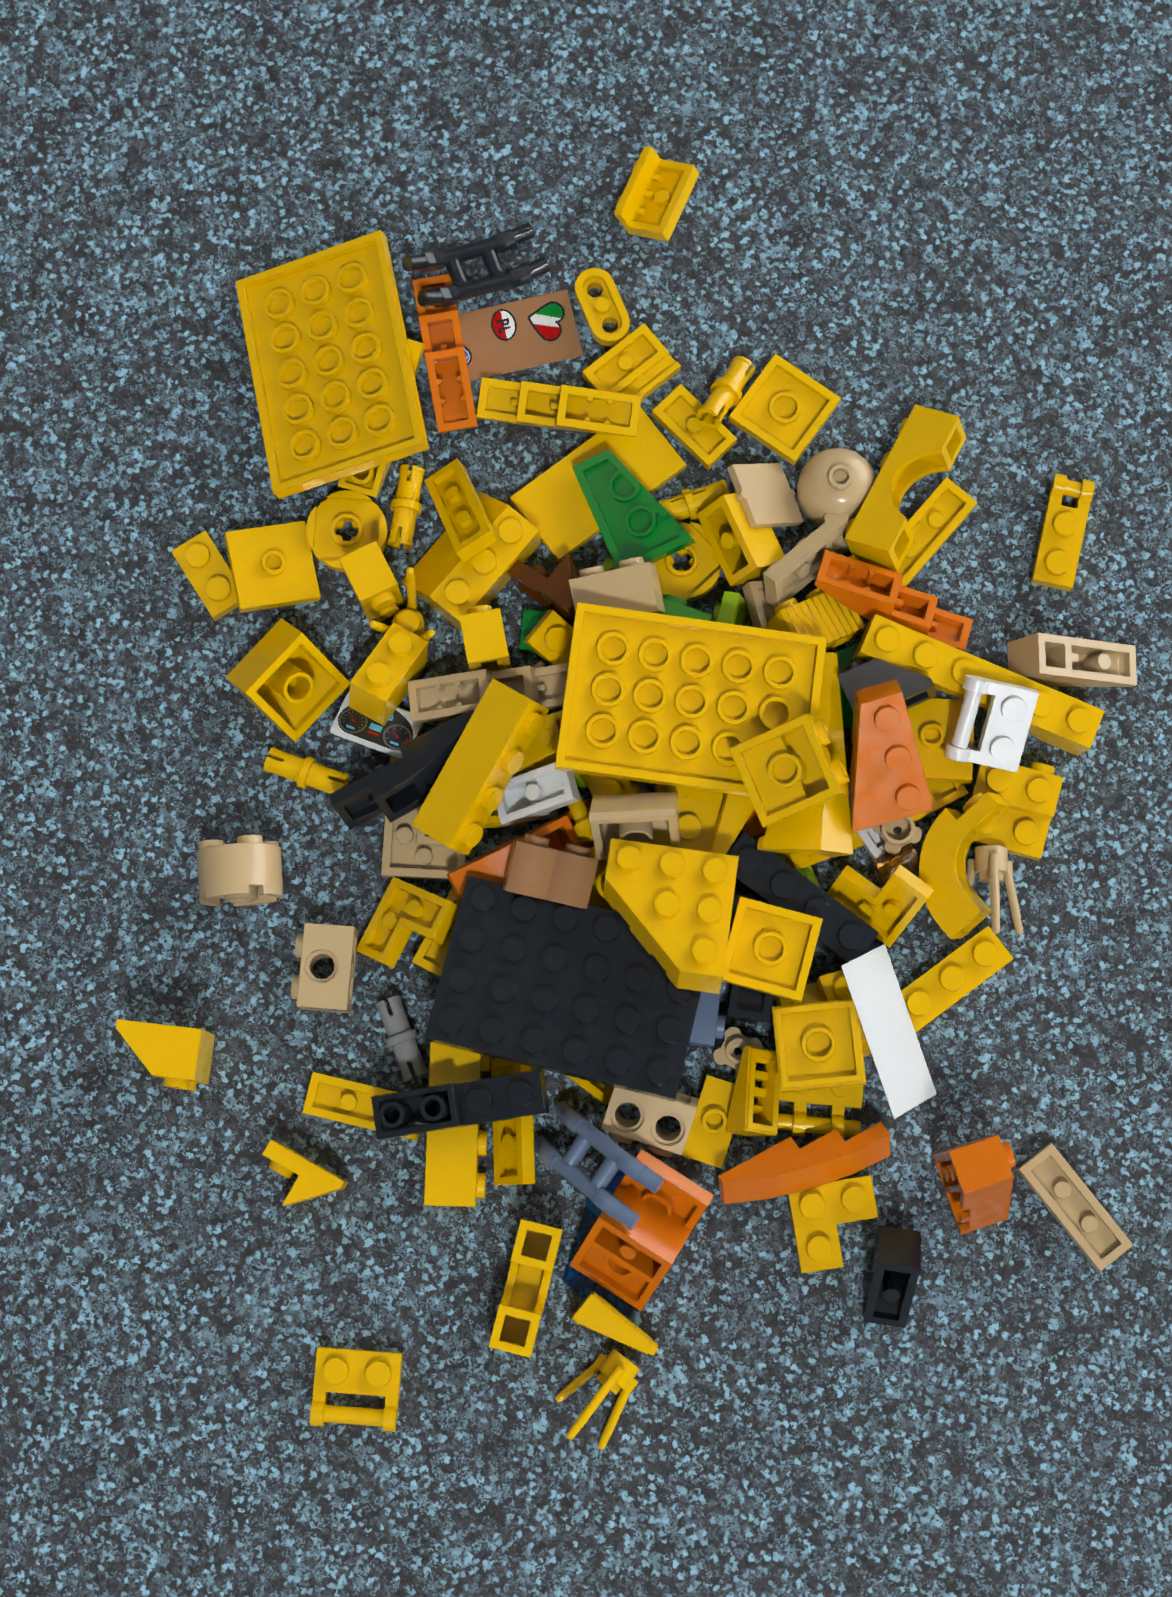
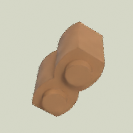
(550, 872)

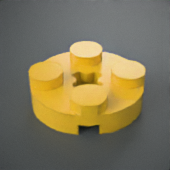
(332, 515)
(703, 572)

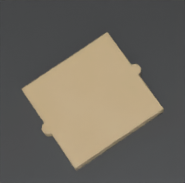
(765, 495)

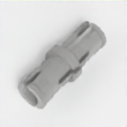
(402, 1038)

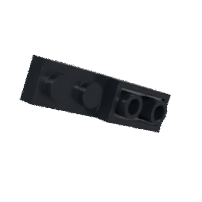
(404, 783)
(460, 1104)

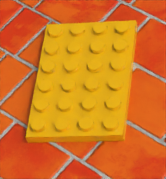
(331, 365)
(674, 693)

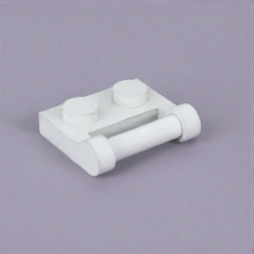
(1003, 728)

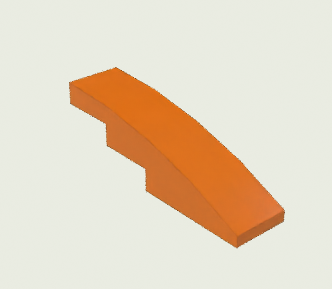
(445, 360)
(879, 591)
(793, 1169)

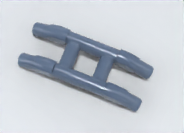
(615, 1159)

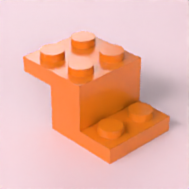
(638, 1259)

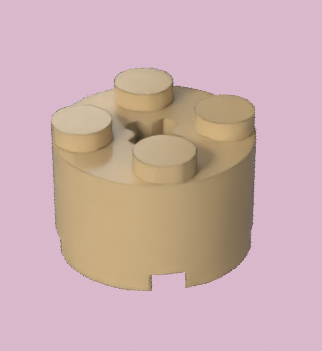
(240, 872)

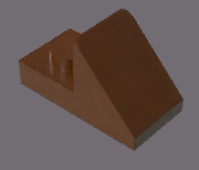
(548, 590)

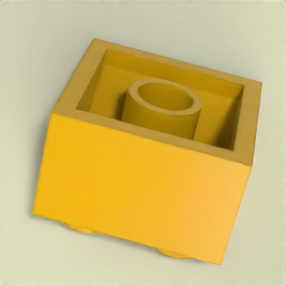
(288, 679)
(171, 1052)

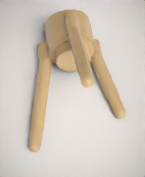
(994, 868)

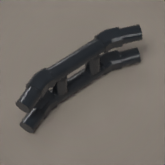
(488, 251)

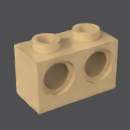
(646, 1127)

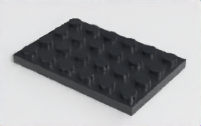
(560, 993)

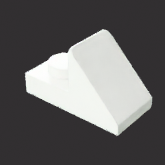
(537, 795)

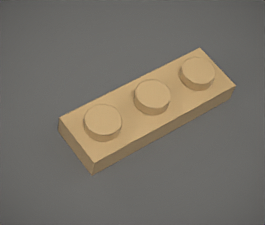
(1075, 1207)

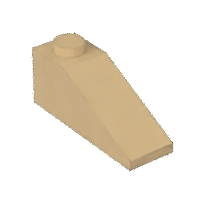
(1072, 661)

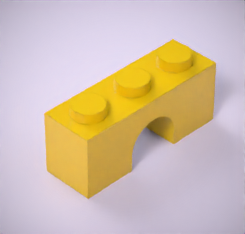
(526, 1288)

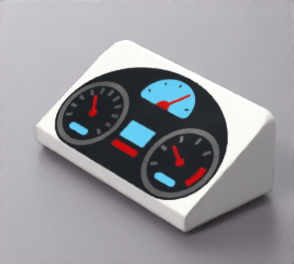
(367, 732)

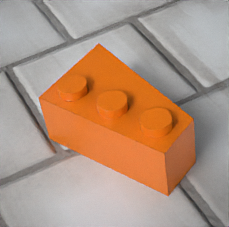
(885, 761)
(977, 1181)

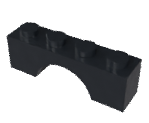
(778, 884)

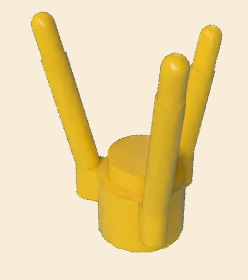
(409, 617)
(615, 1374)

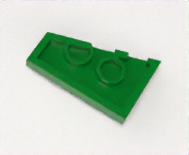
(627, 513)

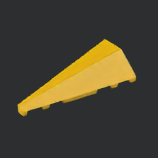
(828, 826)

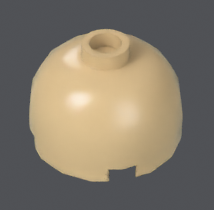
(834, 483)

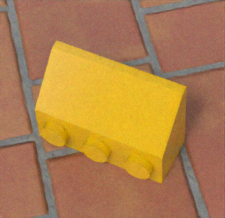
(456, 586)

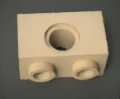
(335, 991)

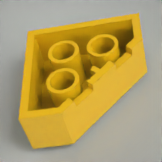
(675, 907)

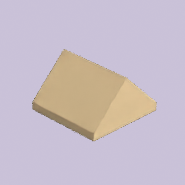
(636, 818)

